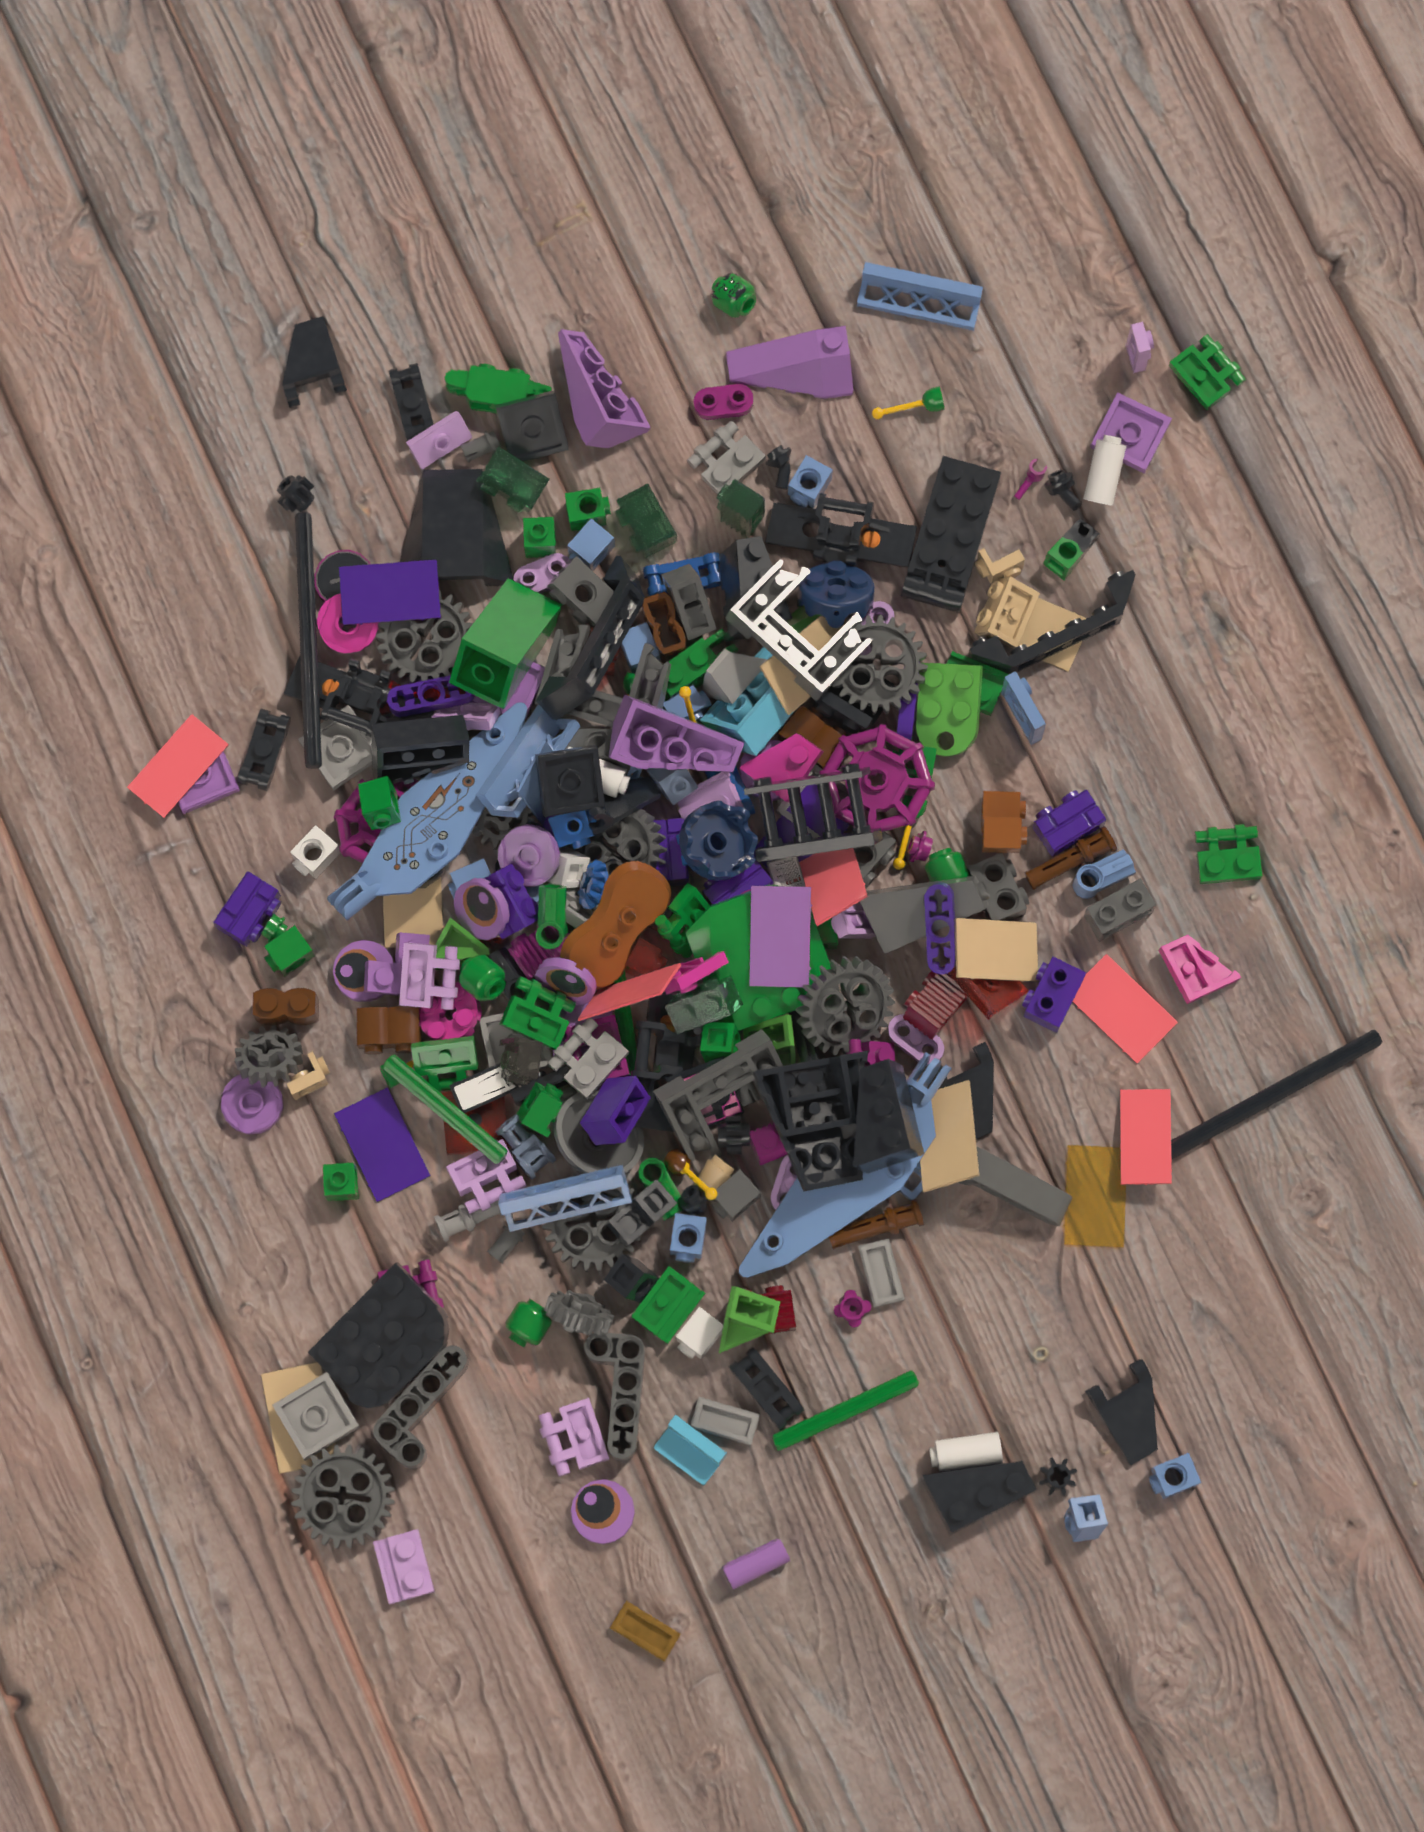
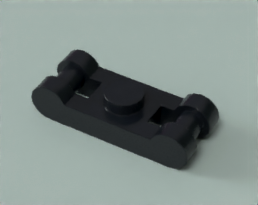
(411, 401)
(264, 750)
(766, 1388)

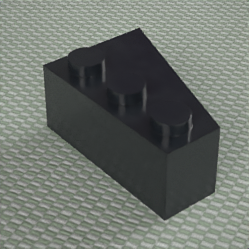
(740, 570)
(418, 747)
(885, 1118)
(977, 1492)

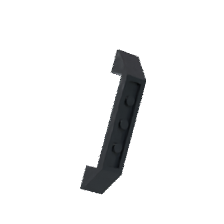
(993, 654)
(566, 693)

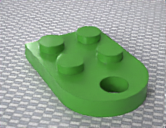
(949, 704)

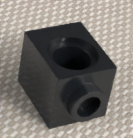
(631, 1278)

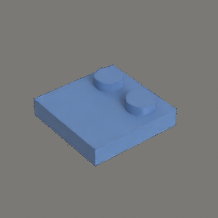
(1017, 695)

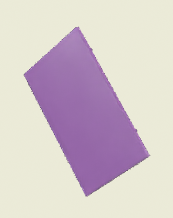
(780, 936)

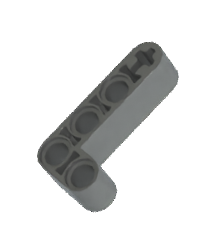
(1020, 1188)
(621, 1397)
(426, 1402)

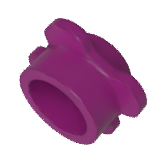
(920, 847)
(851, 1299)

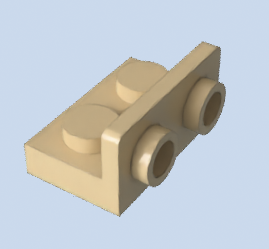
(1006, 611)

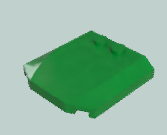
(728, 929)

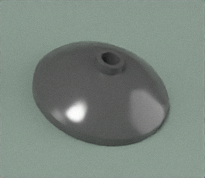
(579, 1153)

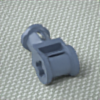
(525, 1149)

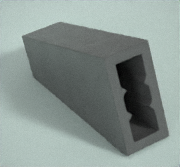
(899, 911)

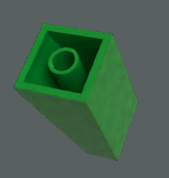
(504, 643)

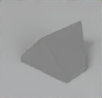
(730, 675)

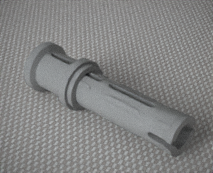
(461, 1220)

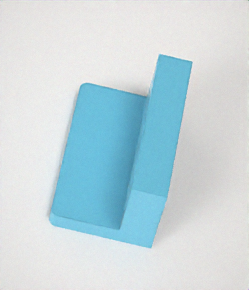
(690, 1450)

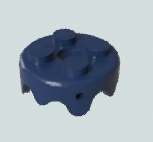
(838, 589)
(736, 839)

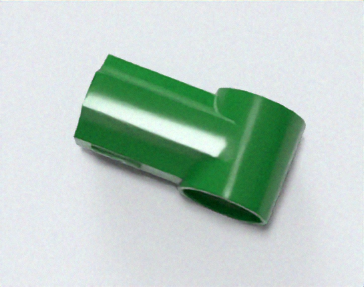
(552, 913)
(666, 1182)

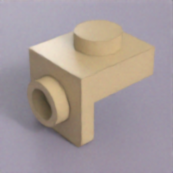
(1005, 567)

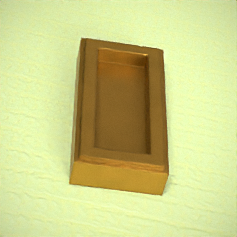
(645, 1631)

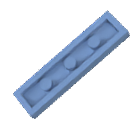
(920, 285)
(509, 772)
(564, 1191)

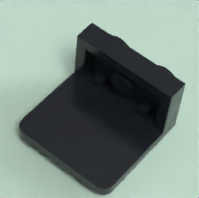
(850, 716)

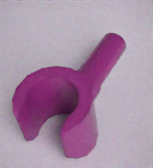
(1032, 476)

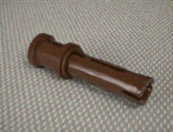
(1083, 852)
(890, 1220)

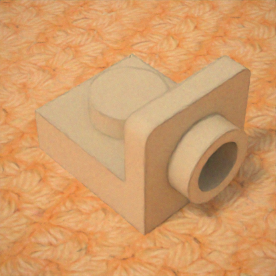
(306, 1082)

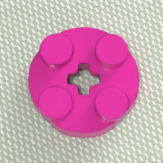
(338, 639)
(464, 1020)

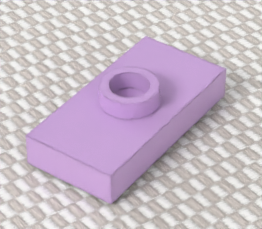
(439, 439)
(476, 715)

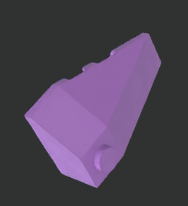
(801, 363)
(597, 402)
(659, 739)

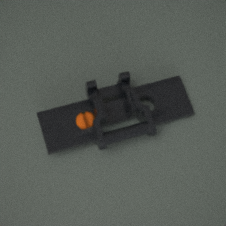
(864, 541)
(353, 688)
(672, 1055)

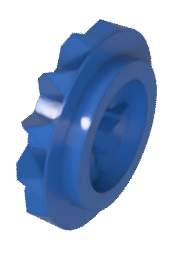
(592, 884)

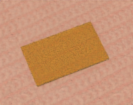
(1098, 1198)

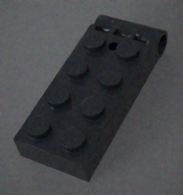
(951, 534)

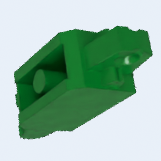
(488, 386)
(691, 664)

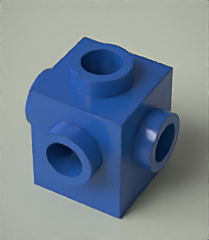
(566, 835)

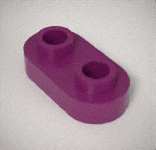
(724, 404)

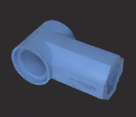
(1105, 873)

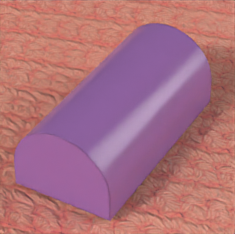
(756, 1563)

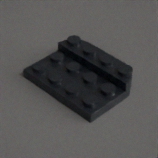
(383, 1340)

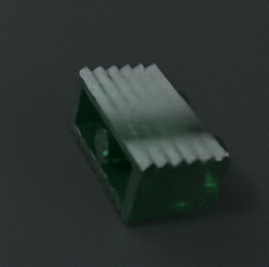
(512, 480)
(740, 507)
(645, 521)

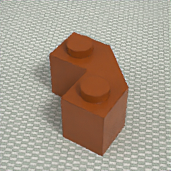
(1002, 822)

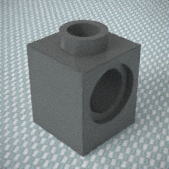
(735, 1196)

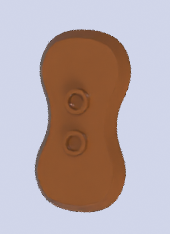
(628, 906)

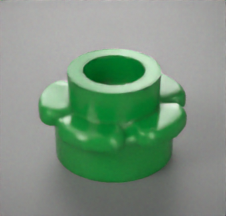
(274, 928)

